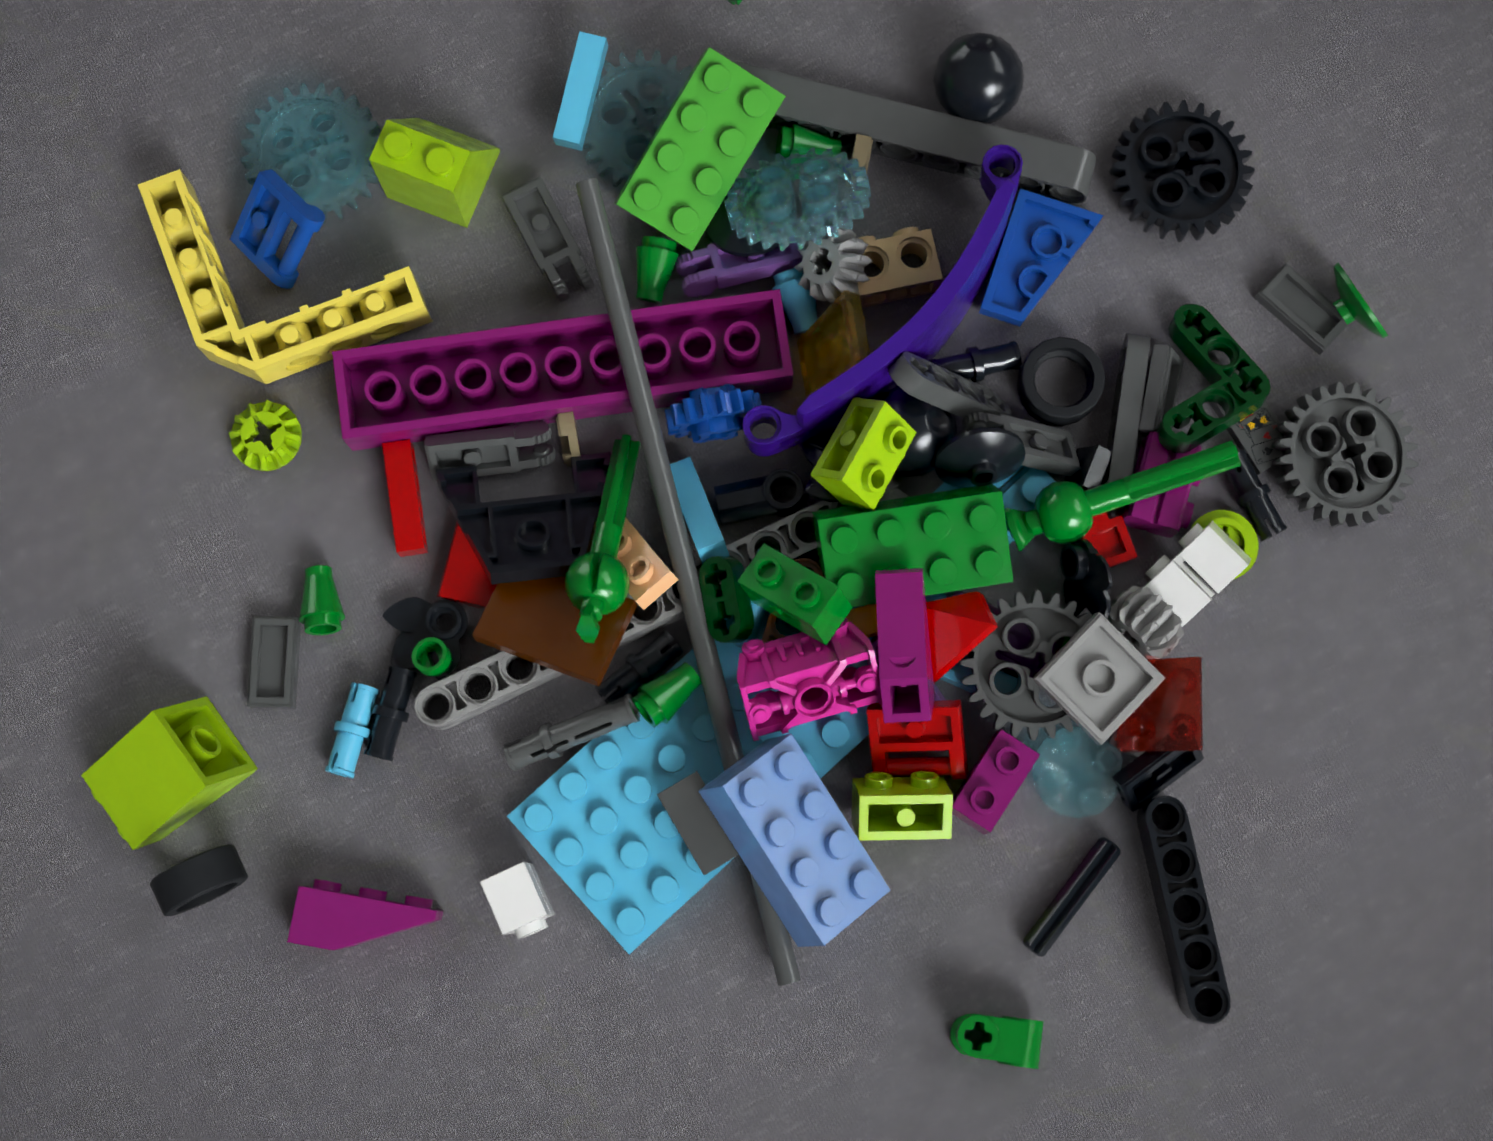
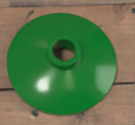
(1352, 304)

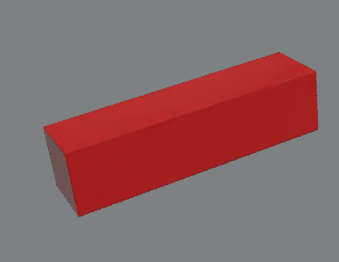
(405, 498)

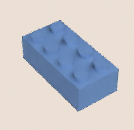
(795, 841)

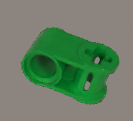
(1005, 1039)

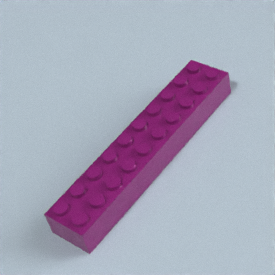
(557, 368)

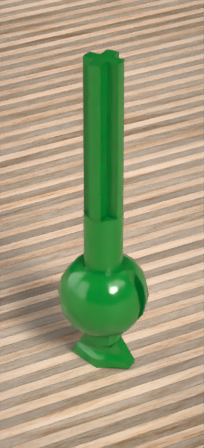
(1067, 511)
(598, 580)

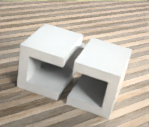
(1211, 556)
(518, 900)

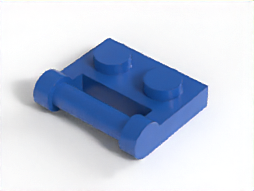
(264, 223)

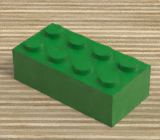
(948, 533)

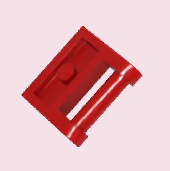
(940, 733)

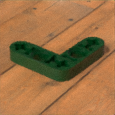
(1223, 388)

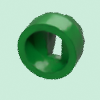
(423, 660)

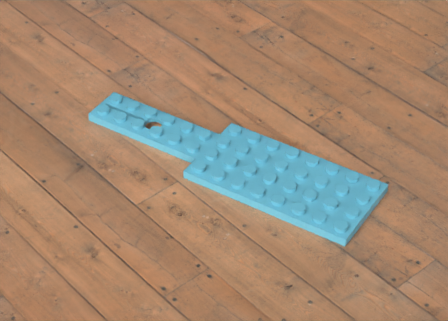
(602, 810)

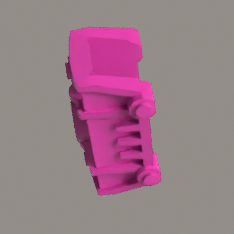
(808, 678)

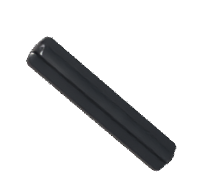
(1071, 896)

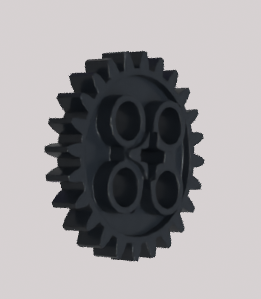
(1193, 205)

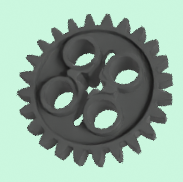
(1379, 439)
(1022, 704)

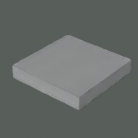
(1098, 678)

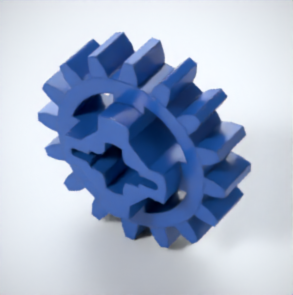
(711, 413)

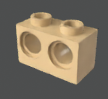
(896, 278)

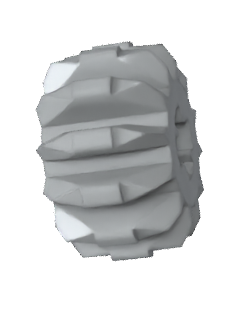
(833, 265)
(1146, 622)

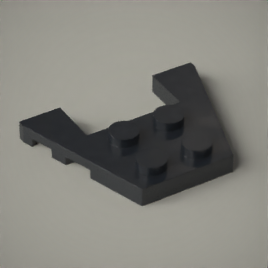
(532, 534)

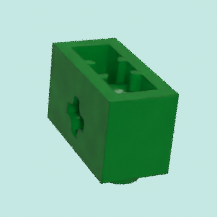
(795, 594)

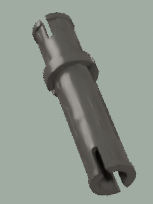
(554, 739)

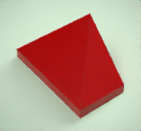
(956, 628)

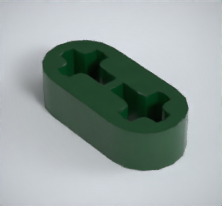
(725, 600)

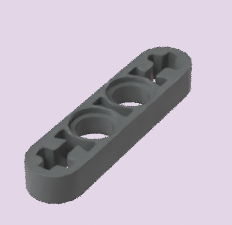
(944, 388)
(1127, 406)

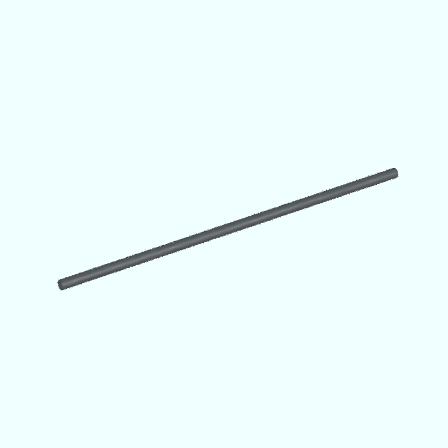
(674, 530)

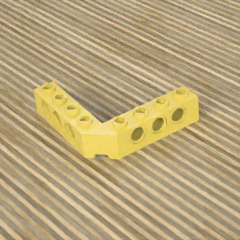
(281, 346)

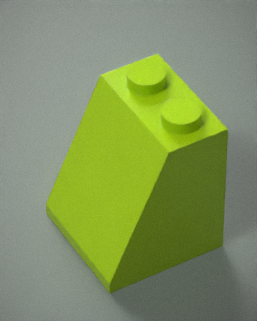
(432, 168)
(168, 770)

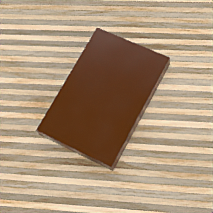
(540, 625)

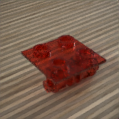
(1171, 714)

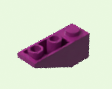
(904, 646)
(340, 920)

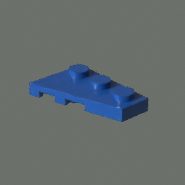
(1033, 254)

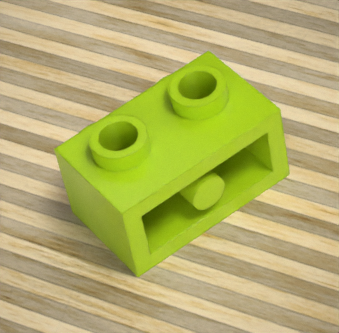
(863, 453)
(901, 807)

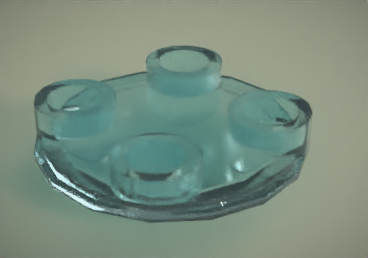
(1076, 773)

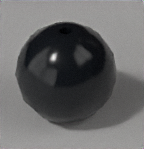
(978, 77)
(932, 426)

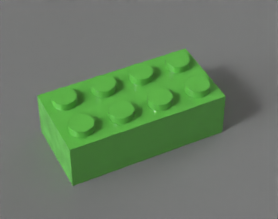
(699, 148)

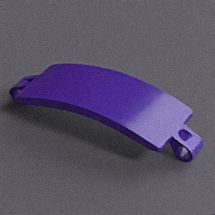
(921, 335)

